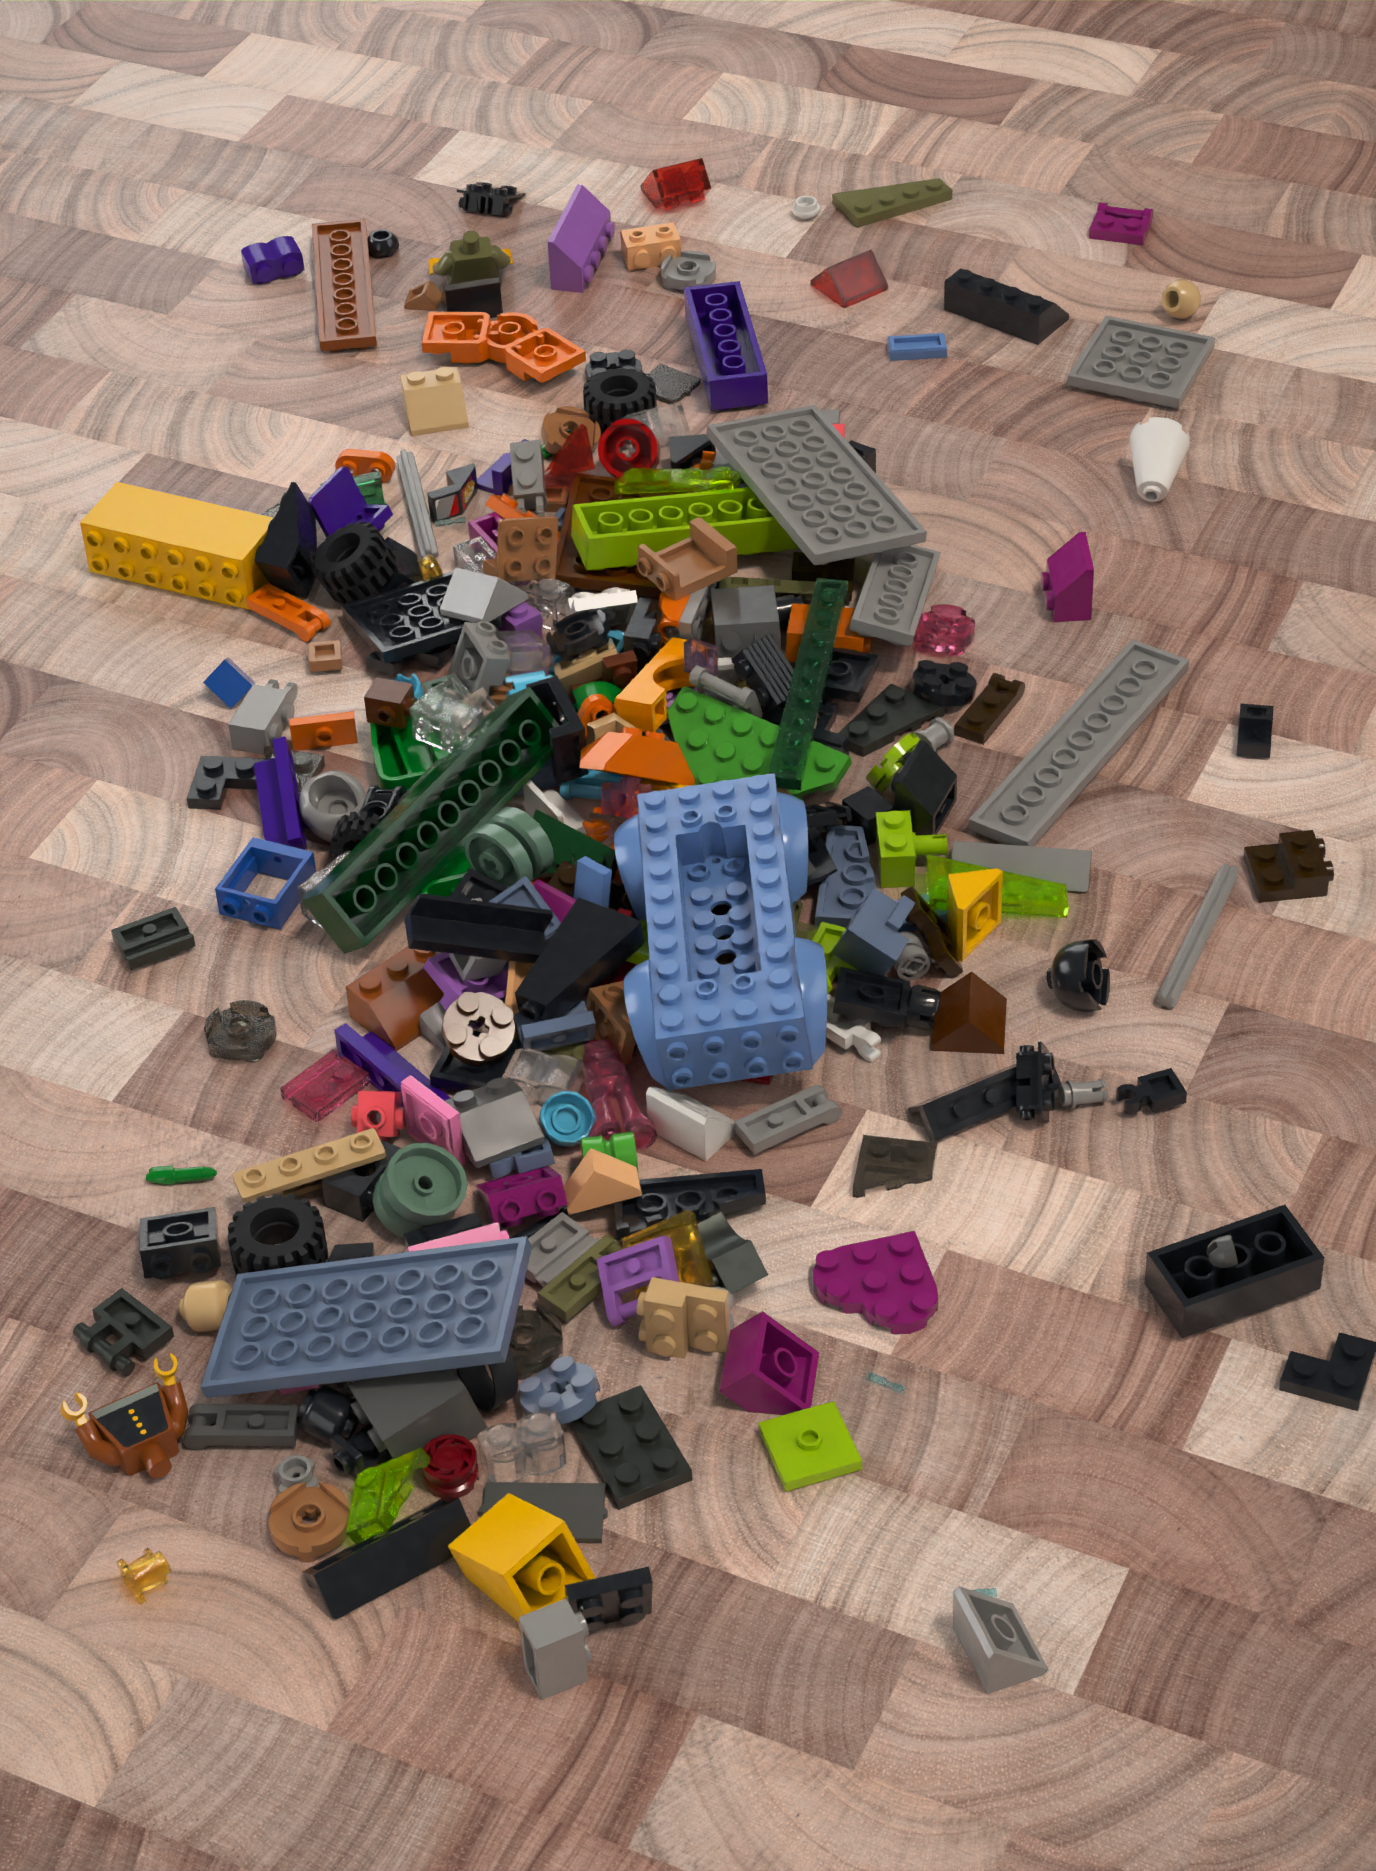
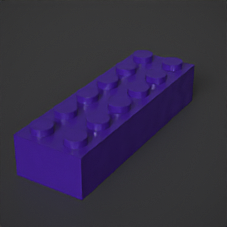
(726, 346)

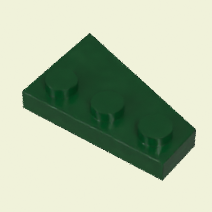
(573, 845)

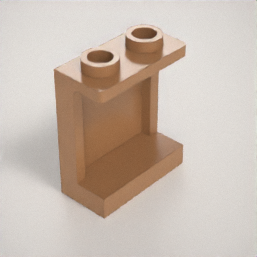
(689, 563)

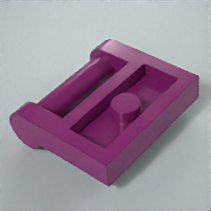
(1121, 224)

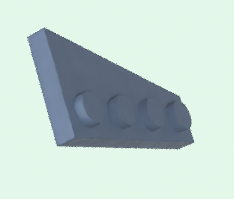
(848, 887)

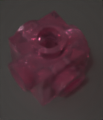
(621, 798)

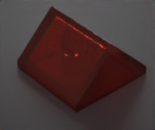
(852, 280)
(573, 456)

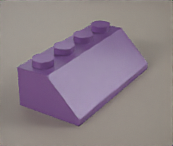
(579, 241)

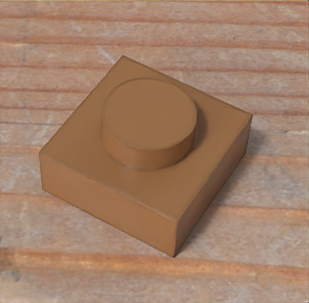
(325, 656)

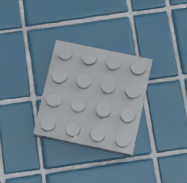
(1141, 361)

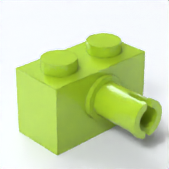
(900, 846)

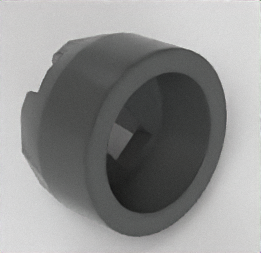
(1222, 1252)

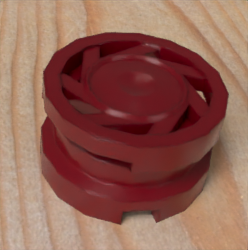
(451, 1466)

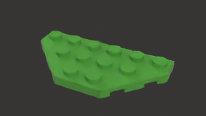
(734, 744)

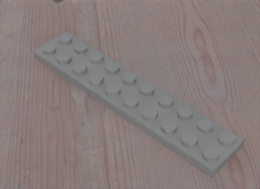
(1078, 745)

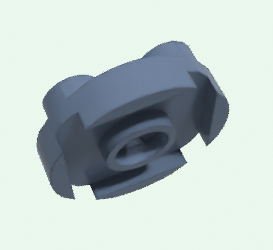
(575, 1382)

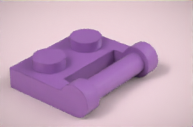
(632, 1270)

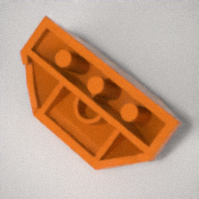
(638, 756)

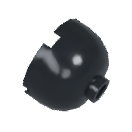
(1079, 976)

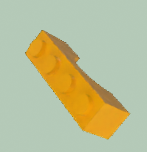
(644, 698)

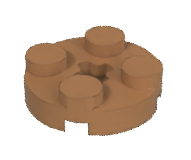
(566, 418)
(313, 1539)

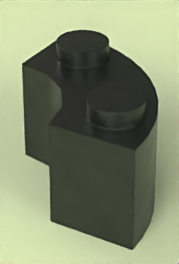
(730, 1257)

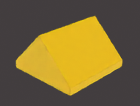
(973, 908)

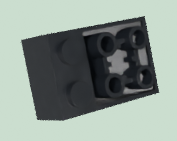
(290, 545)

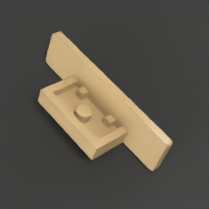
(307, 1168)

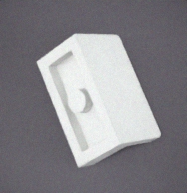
(552, 805)

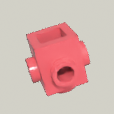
(387, 1104)

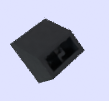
(925, 789)

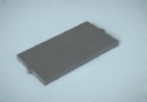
(575, 1503)

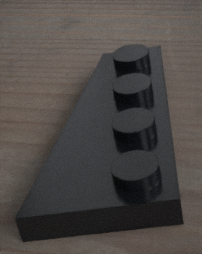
(698, 1193)

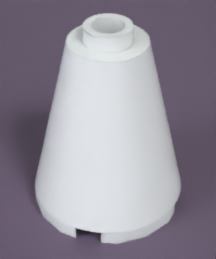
(1157, 456)

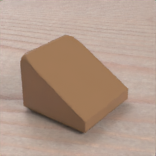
(423, 297)

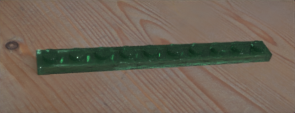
(808, 683)

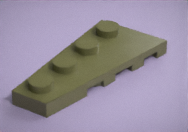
(884, 202)

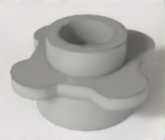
(298, 1467)

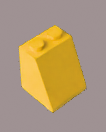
(520, 1556)

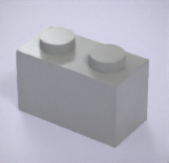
(555, 1648)

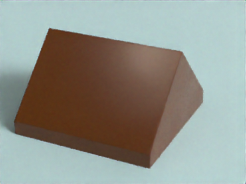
(970, 1018)

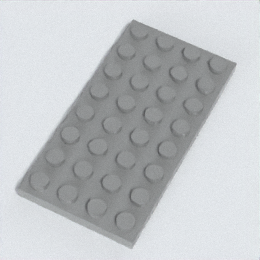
(816, 485)

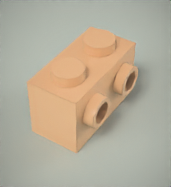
(649, 245)

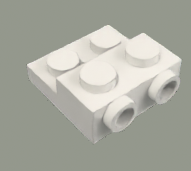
(615, 602)

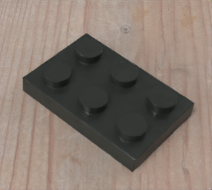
(631, 1448)

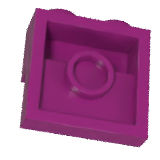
(523, 1195)

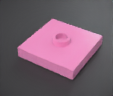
(431, 1118)

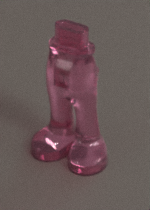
(607, 1079)

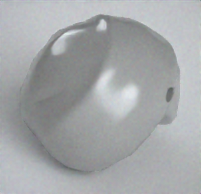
(327, 799)

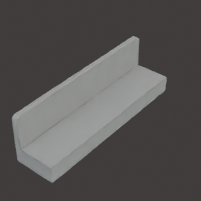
(1044, 863)

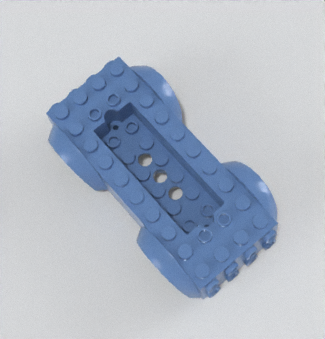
(677, 862)

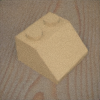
(434, 401)

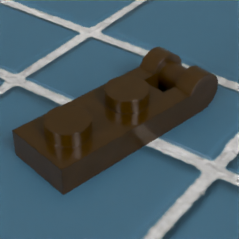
(989, 709)

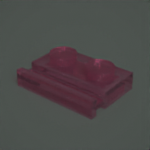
(325, 1085)

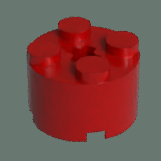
(616, 440)

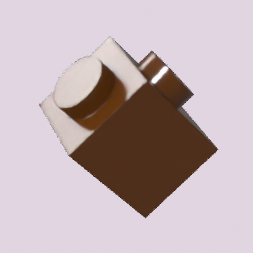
(389, 702)

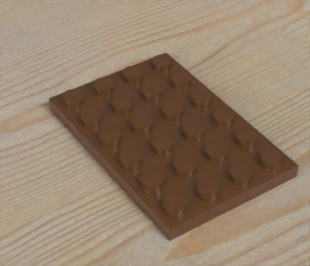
(569, 564)

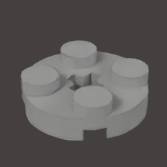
(688, 270)

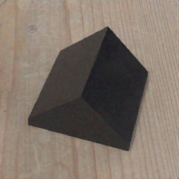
(473, 297)

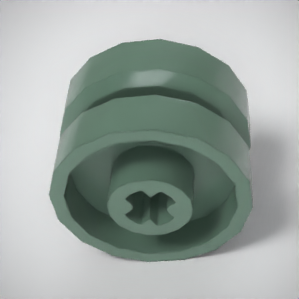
(509, 847)
(419, 1188)

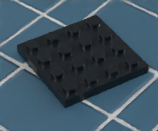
(406, 620)

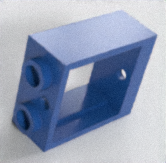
(261, 857)

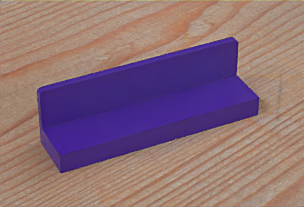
(280, 797)
(380, 1060)

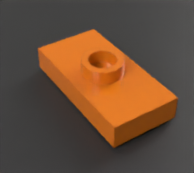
(323, 730)

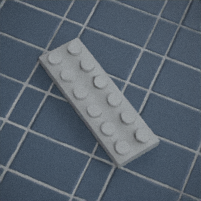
(895, 594)

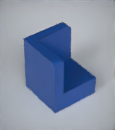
(229, 682)

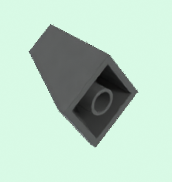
(743, 617)
(415, 1409)

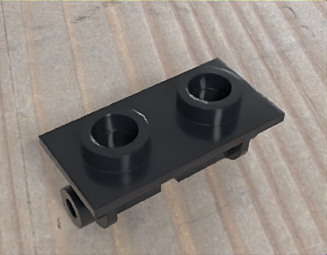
(1037, 1096)

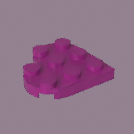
(880, 1279)

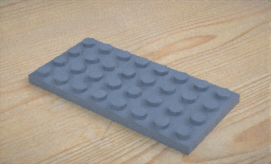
(369, 1318)

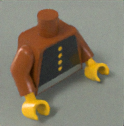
(136, 1429)

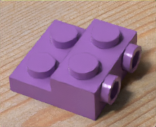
(449, 981)

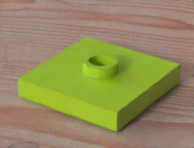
(810, 1446)

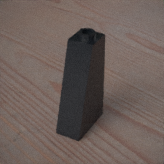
(577, 958)

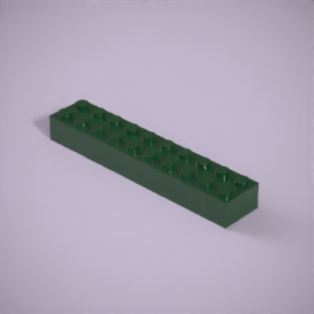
(433, 822)

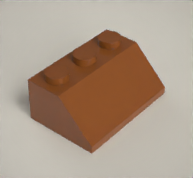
(394, 997)

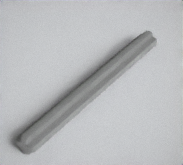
(417, 504)
(1197, 936)

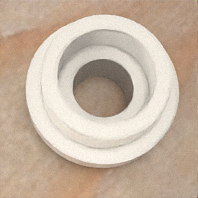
(806, 207)

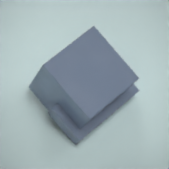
(872, 937)

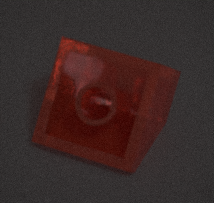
(677, 184)

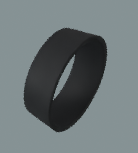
(489, 1392)

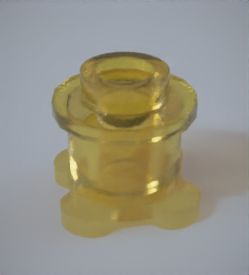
(144, 1573)

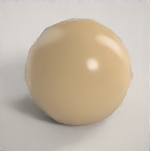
(1181, 299)

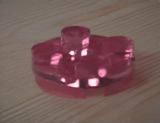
(954, 639)

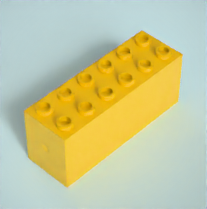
(175, 544)

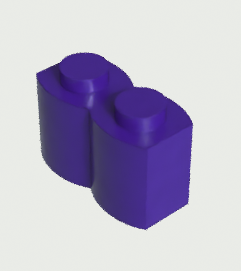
(276, 258)

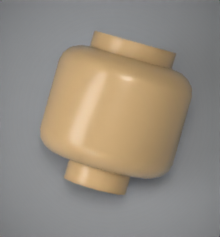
(205, 1305)

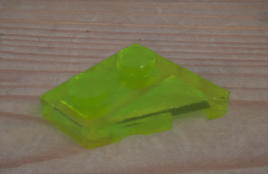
(380, 1494)

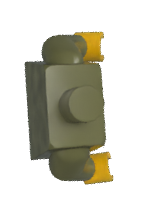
(471, 260)

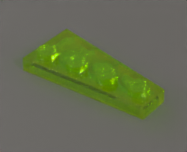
(676, 480)
(1019, 893)

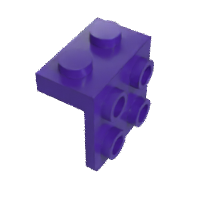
(342, 503)

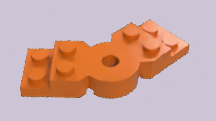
(508, 340)

